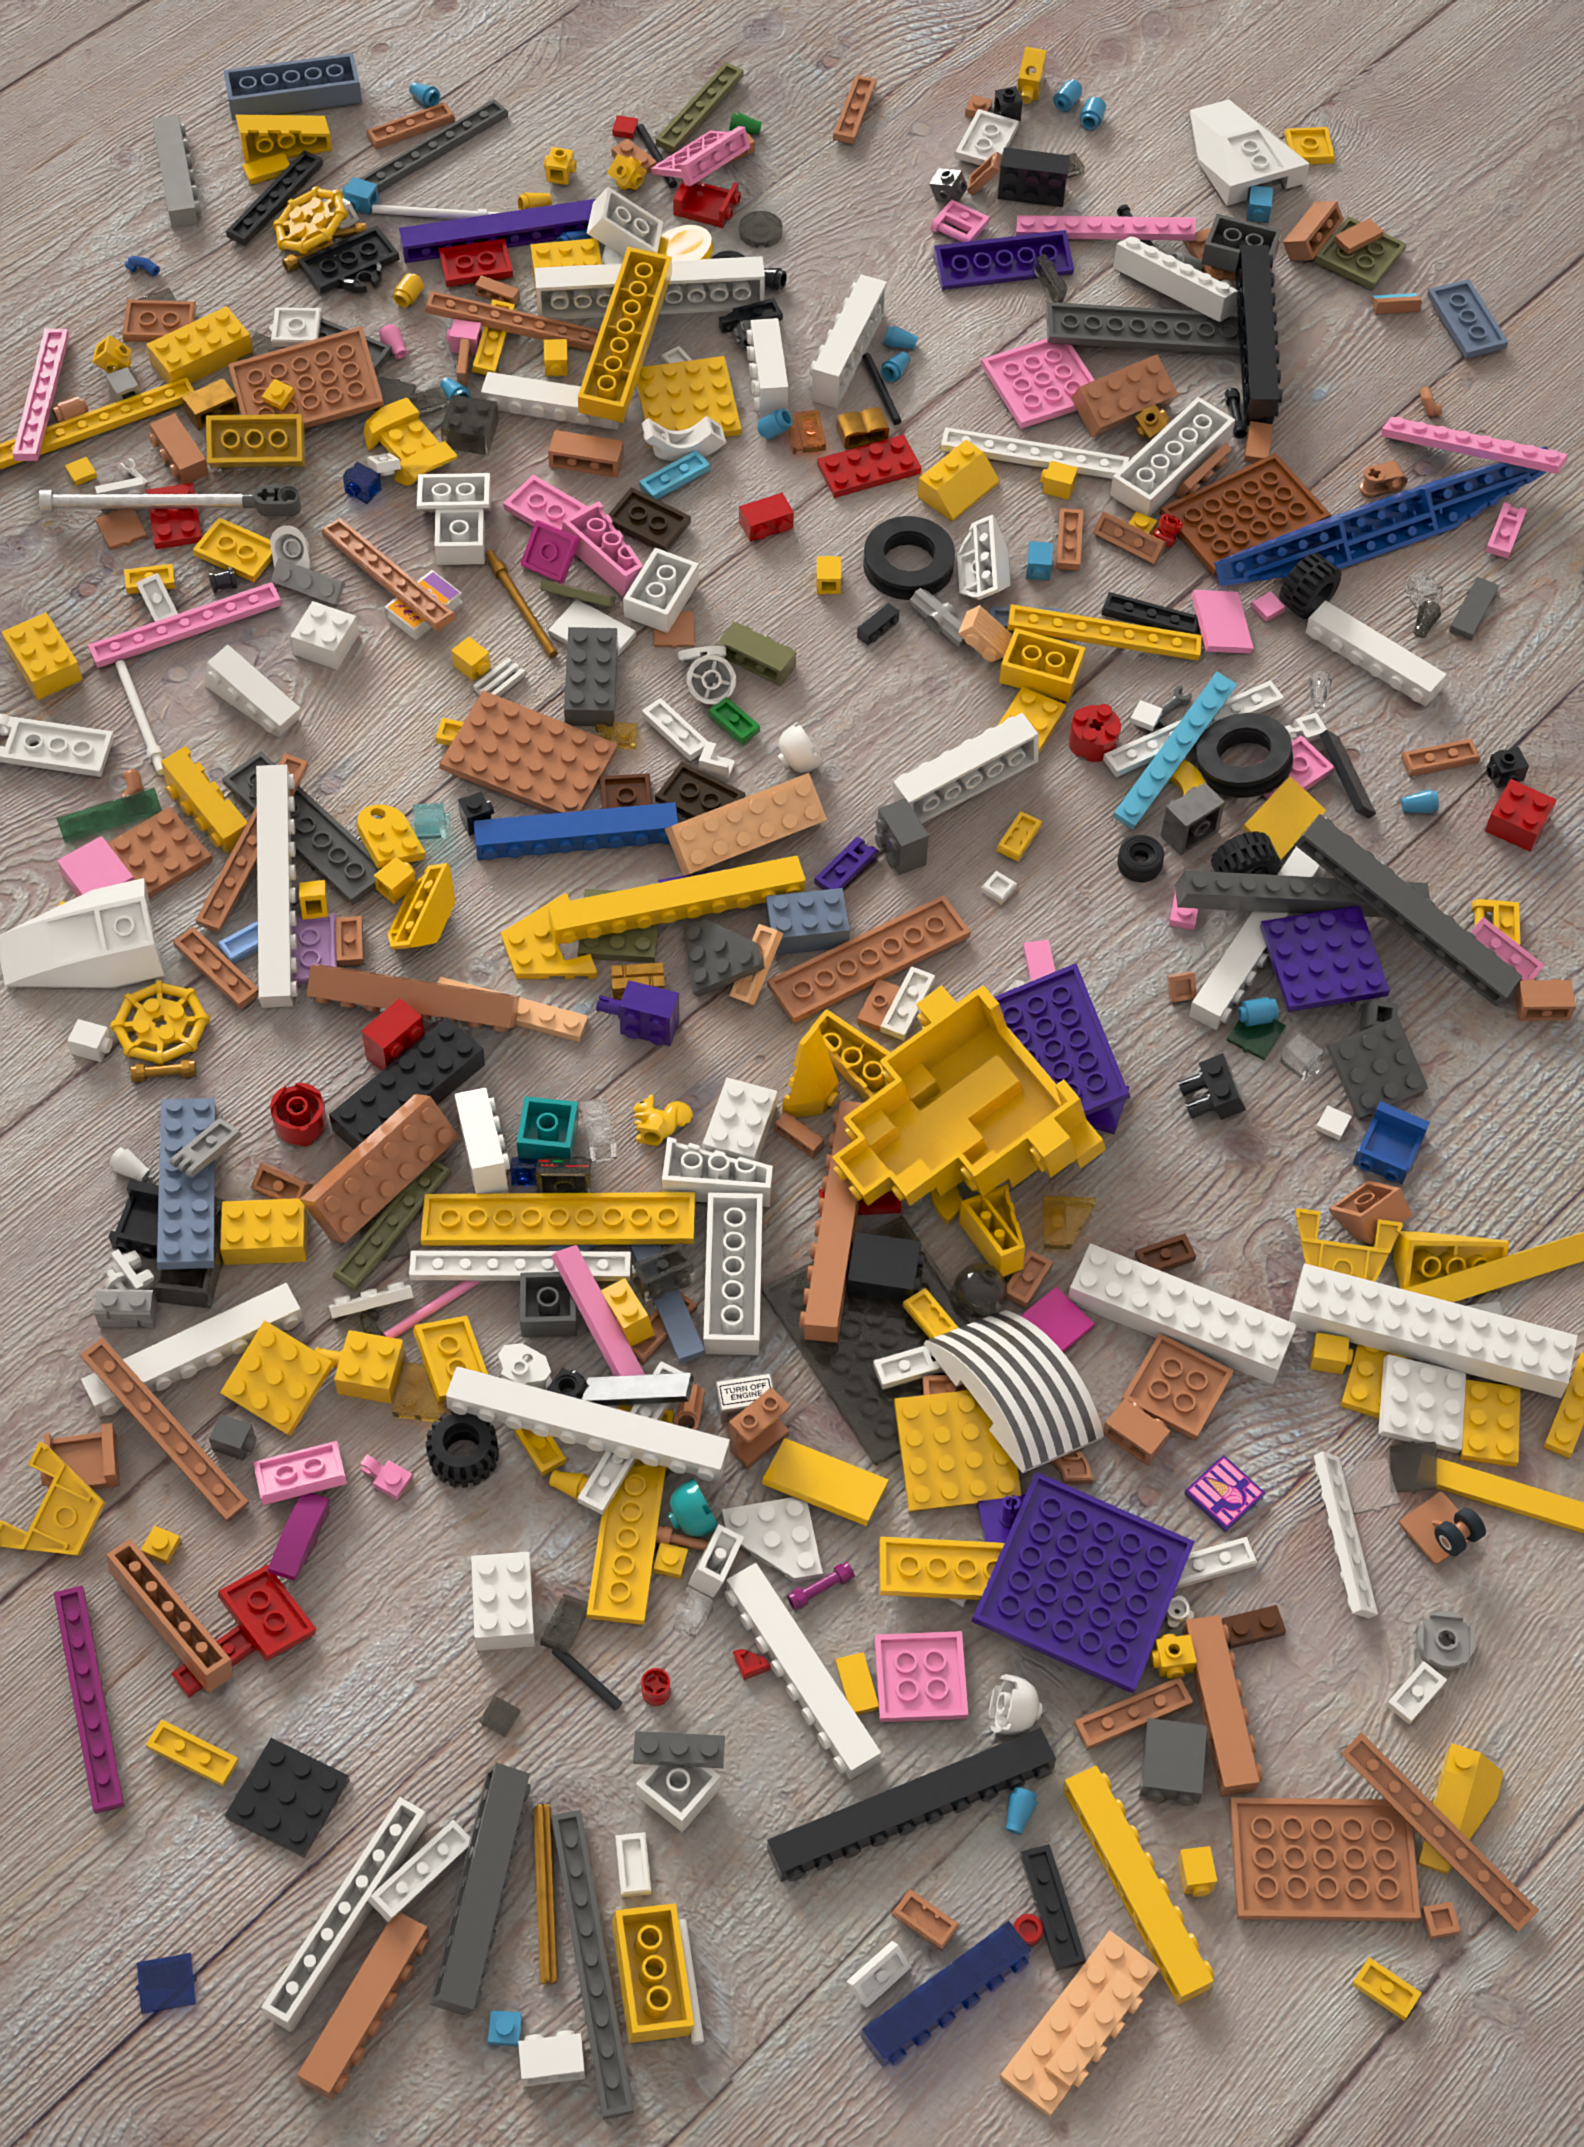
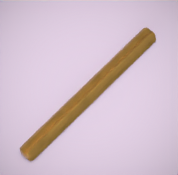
(545, 1894)

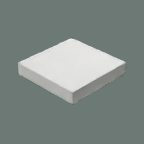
(295, 326)

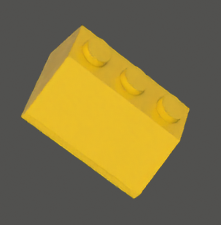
(957, 481)

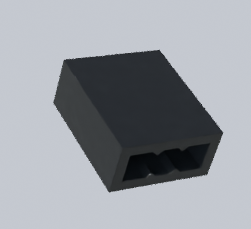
(885, 1267)

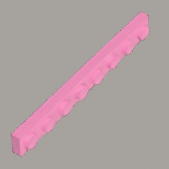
(1110, 227)
(41, 395)
(1474, 445)
(184, 625)

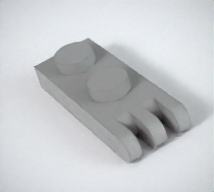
(205, 1147)

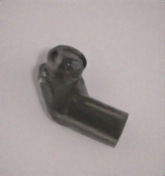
(367, 1321)

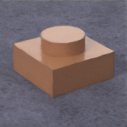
(978, 103)
(1182, 986)
(1440, 1920)

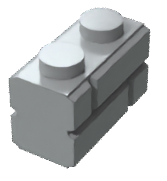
(125, 1308)

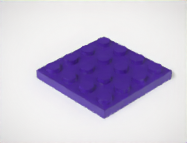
(1324, 958)

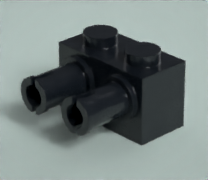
(1222, 1088)

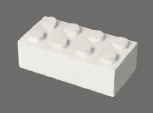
(767, 366)

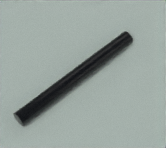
(654, 151)
(881, 388)

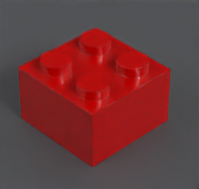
(1520, 815)
(392, 1034)

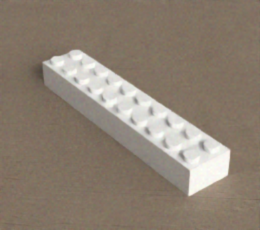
(693, 287)
(1434, 1330)

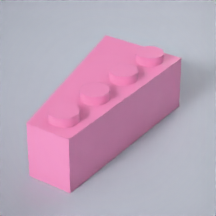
(603, 547)

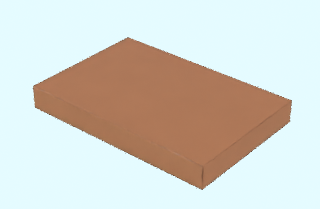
(155, 318)

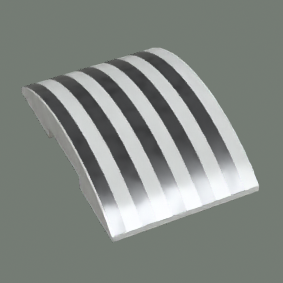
(1022, 1385)

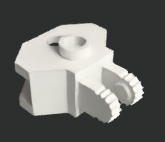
(520, 1368)

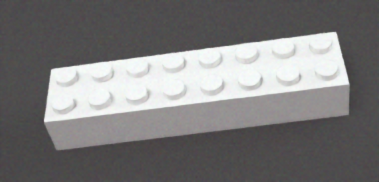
(1182, 1311)

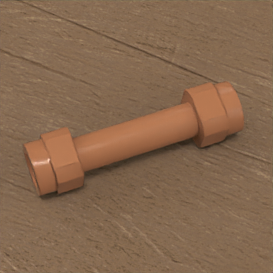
(668, 1536)

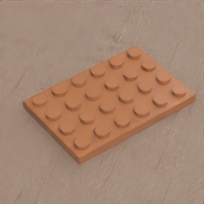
(329, 378)
(528, 755)
(1323, 1860)

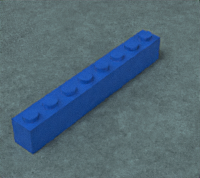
(574, 831)

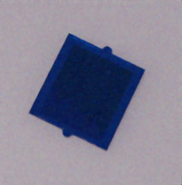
(166, 1983)

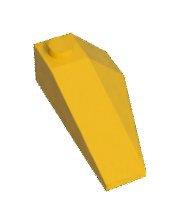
(814, 1079)
(1433, 1255)
(1464, 1795)

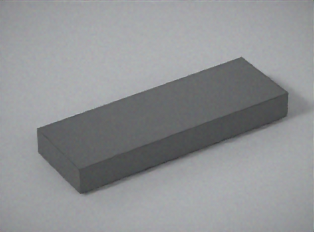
(1474, 608)

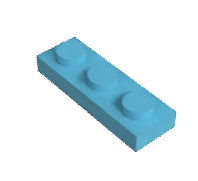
(674, 475)

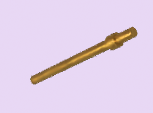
(501, 571)

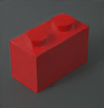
(766, 517)

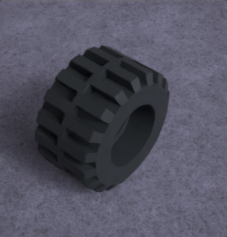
(1310, 585)
(1247, 854)
(466, 1468)

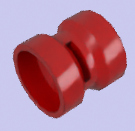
(1168, 529)
(654, 1680)

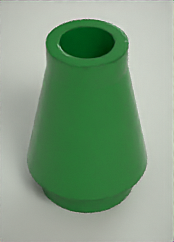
(751, 125)

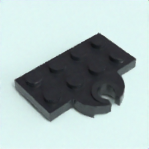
(350, 262)

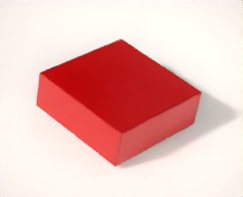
(625, 127)

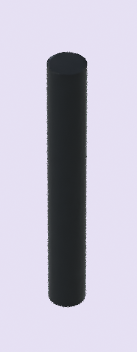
(590, 1680)

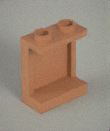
(758, 1429)
(89, 1456)

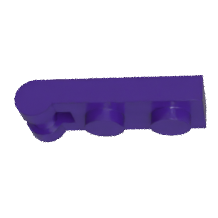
(846, 865)

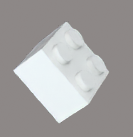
(459, 536)
(324, 635)
(678, 1791)

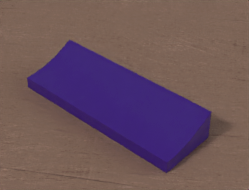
(1000, 259)

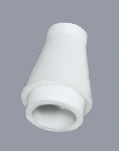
(127, 1164)

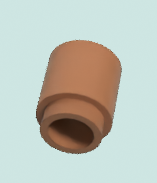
(69, 408)

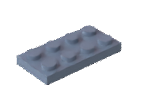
(1467, 318)

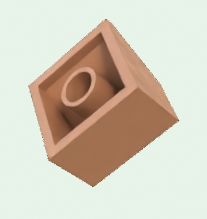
(1366, 1205)

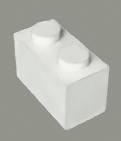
(551, 2058)

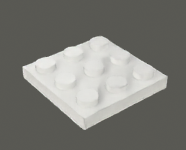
(1422, 1403)

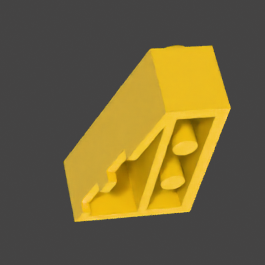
(994, 1229)

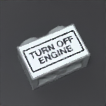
(737, 1393)

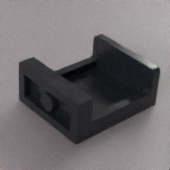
(139, 1221)

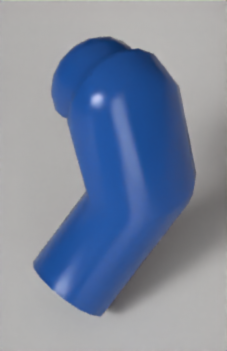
(146, 264)

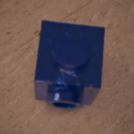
(361, 482)

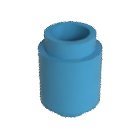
(1067, 95)
(1093, 113)
(774, 423)
(1258, 1011)

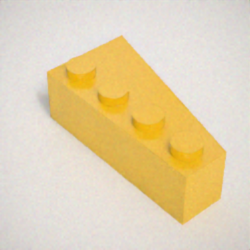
(202, 800)

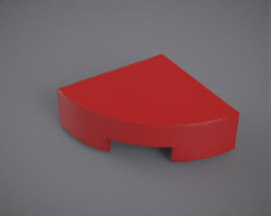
(750, 1663)

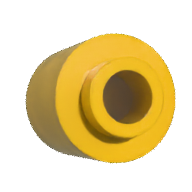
(408, 290)

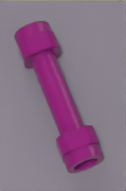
(841, 1573)

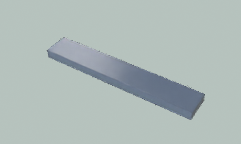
(673, 1314)

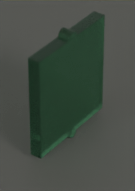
(1256, 1039)

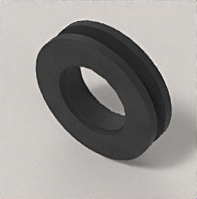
(915, 532)
(1242, 729)

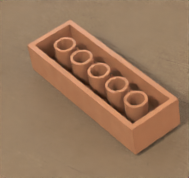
(379, 1168)

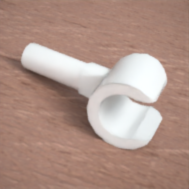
(131, 470)

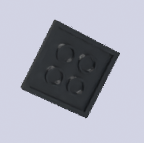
(287, 1797)

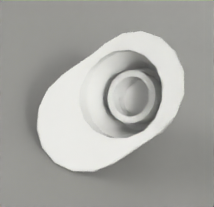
(290, 545)

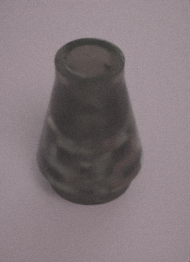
(1427, 616)

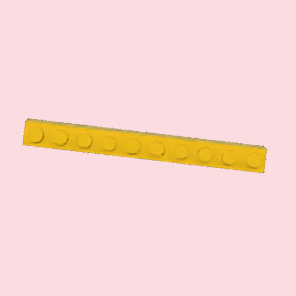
(674, 900)

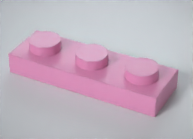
(1507, 949)

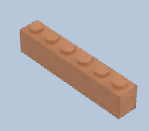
(169, 1615)
(1221, 1707)
(363, 2006)

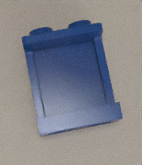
(1391, 1143)

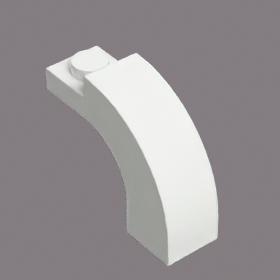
(672, 445)

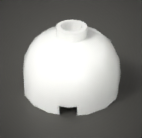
(711, 679)
(798, 750)
(1014, 1706)

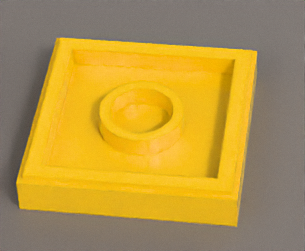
(1311, 144)

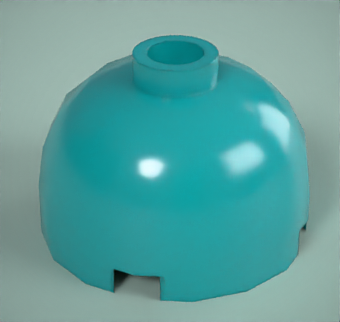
(691, 1510)

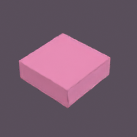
(1268, 606)

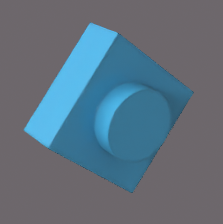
(505, 2028)

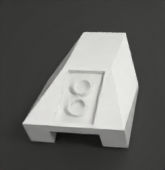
(1241, 152)

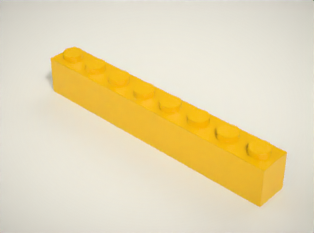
(1138, 1885)

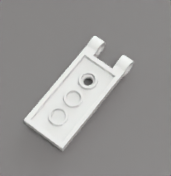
(58, 747)

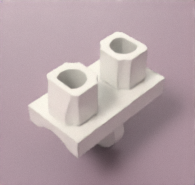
(123, 1275)

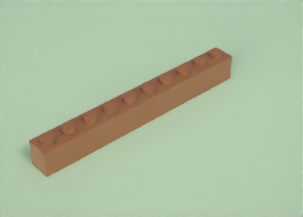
(834, 1244)

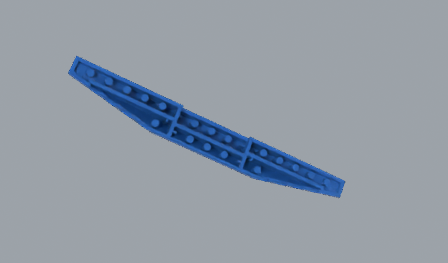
(1380, 524)

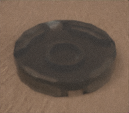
(760, 229)

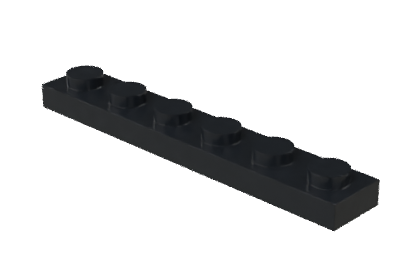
(274, 198)

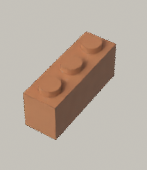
(1313, 230)
(178, 449)
(586, 453)

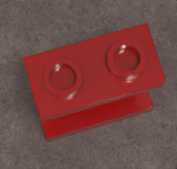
(706, 203)

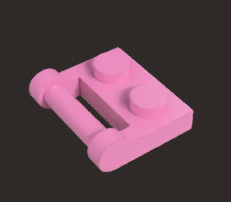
(960, 217)

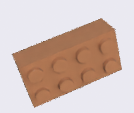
(1123, 394)

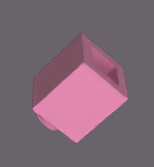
(464, 330)

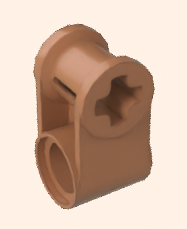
(1382, 479)

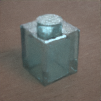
(430, 821)

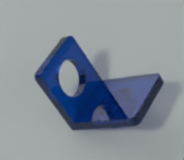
(523, 1174)

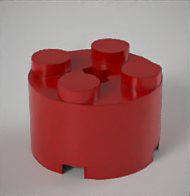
(1094, 732)
(298, 1114)

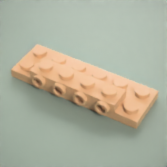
(1080, 2024)

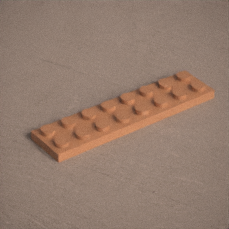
(868, 958)

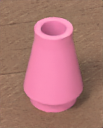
(392, 336)

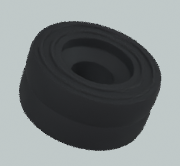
(1144, 846)

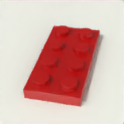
(869, 466)

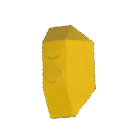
(424, 909)

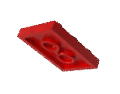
(470, 261)
(175, 526)
(266, 1613)

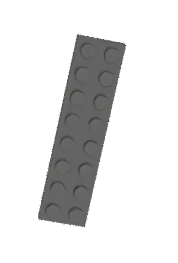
(317, 836)

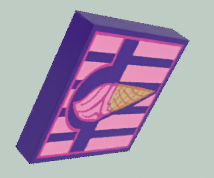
(1224, 1493)

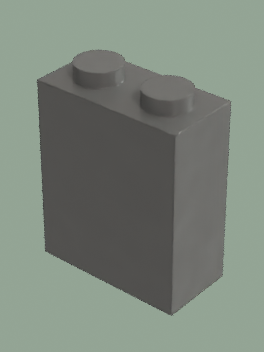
(1173, 1761)

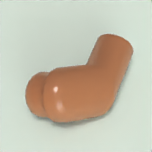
(1428, 402)

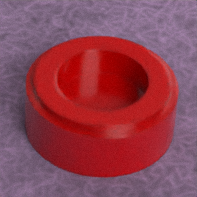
(1029, 1928)

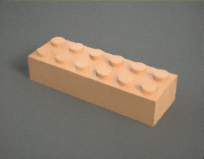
(745, 824)

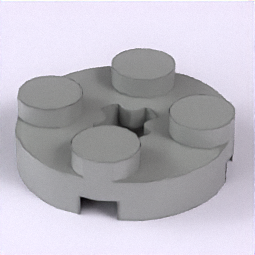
(1434, 1652)

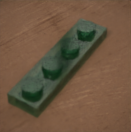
(109, 814)

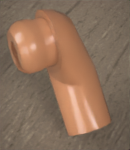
(133, 782)

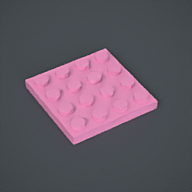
(1037, 380)

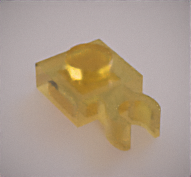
(621, 733)

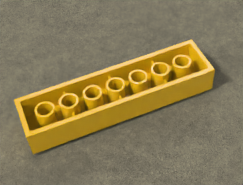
(625, 335)

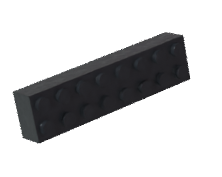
(1257, 334)

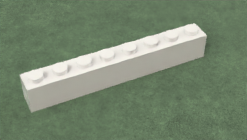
(200, 1345)
(802, 1671)
(344, 1915)

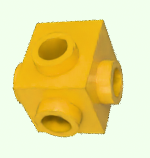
(559, 165)
(627, 172)
(112, 355)
(1173, 1656)

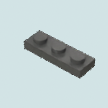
(679, 1749)

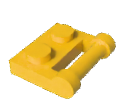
(1504, 915)

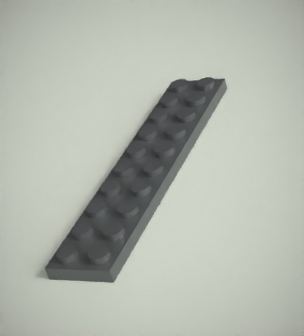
(1140, 328)

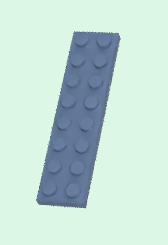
(185, 1202)

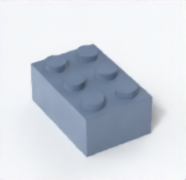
(808, 920)

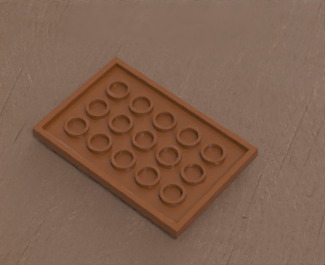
(1244, 510)

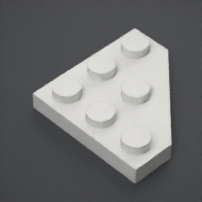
(778, 1536)

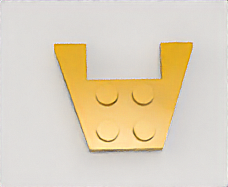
(534, 951)
(1345, 1258)
(64, 1515)

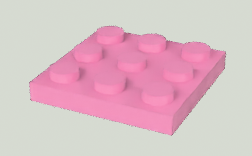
(921, 1676)

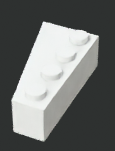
(250, 691)
(482, 1142)
(705, 1172)

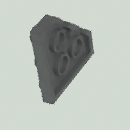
(719, 956)

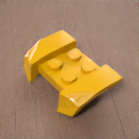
(407, 439)

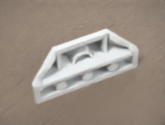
(983, 560)

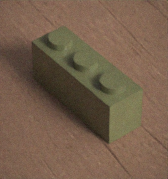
(758, 653)

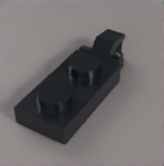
(760, 310)

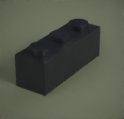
(878, 624)

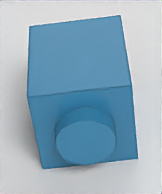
(1259, 204)
(1039, 560)

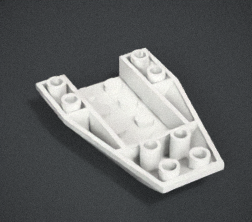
(85, 943)

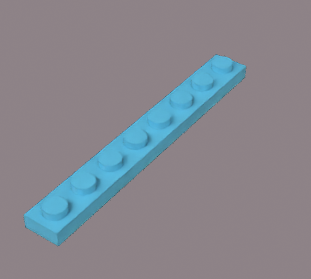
(1174, 750)

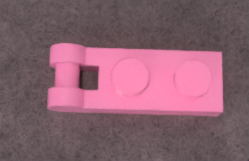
(1506, 530)

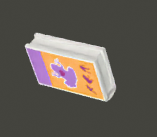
(408, 620)

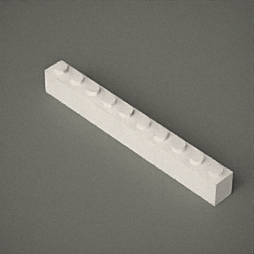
(275, 886)
(1244, 956)
(588, 1424)

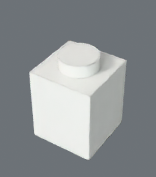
(90, 1040)

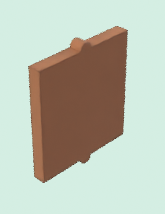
(120, 528)
(679, 635)

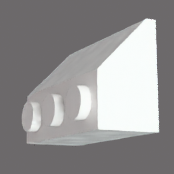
(453, 491)

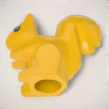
(659, 1124)

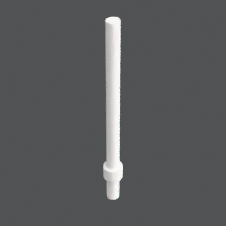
(428, 212)
(153, 750)

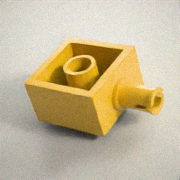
(367, 1366)

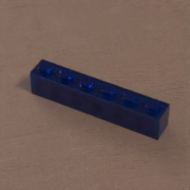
(946, 1994)

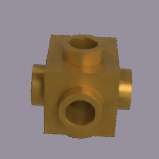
(1151, 422)

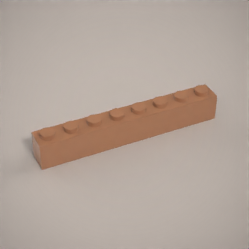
(424, 997)

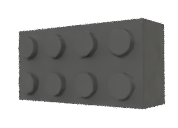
(591, 676)

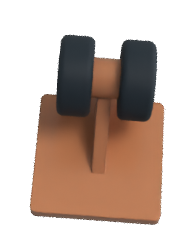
(1442, 1528)

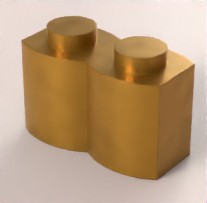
(862, 427)

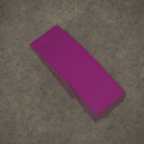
(299, 1536)

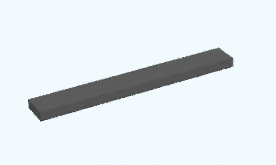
(436, 145)

